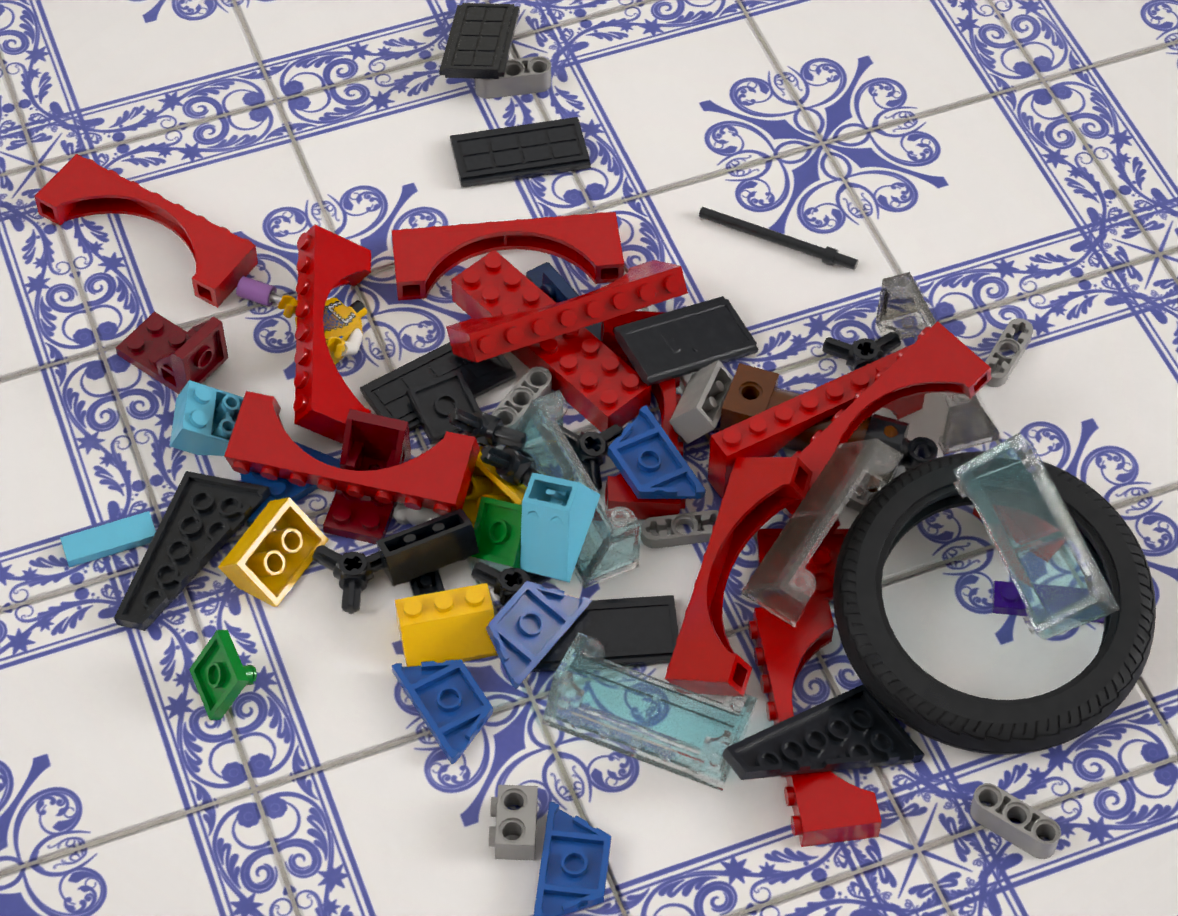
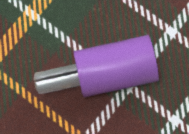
(257, 291)

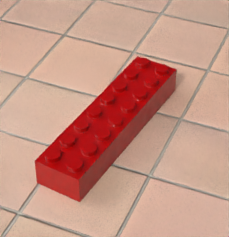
(580, 365)

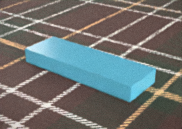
(108, 539)

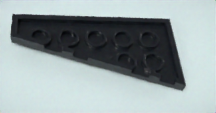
(194, 528)
(831, 736)

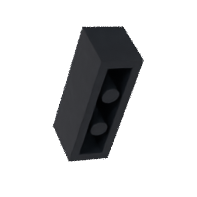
(427, 547)

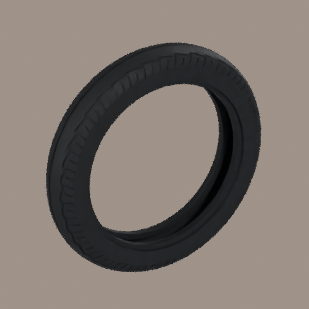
(965, 719)

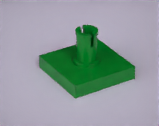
(498, 532)
(220, 674)

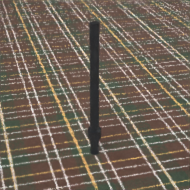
(828, 255)

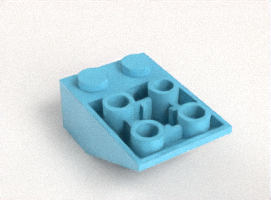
(204, 419)
(554, 525)

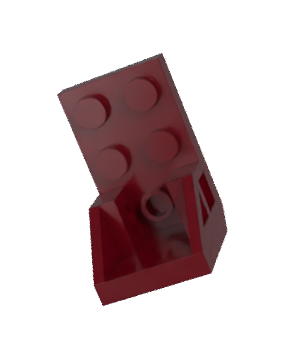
(173, 353)
(368, 445)

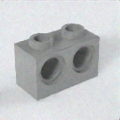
(517, 822)

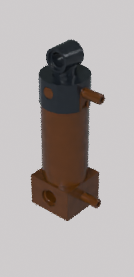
(757, 390)

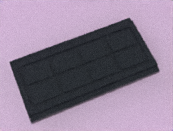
(480, 41)
(519, 152)
(685, 340)
(388, 392)
(629, 629)

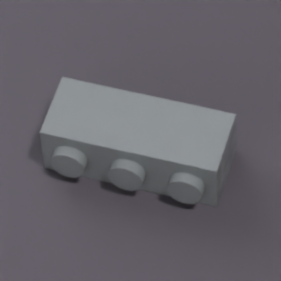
(701, 402)

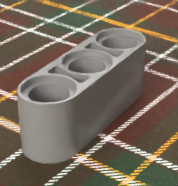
(520, 78)
(534, 384)
(1021, 835)

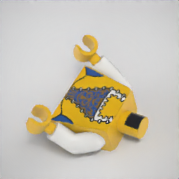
(341, 325)

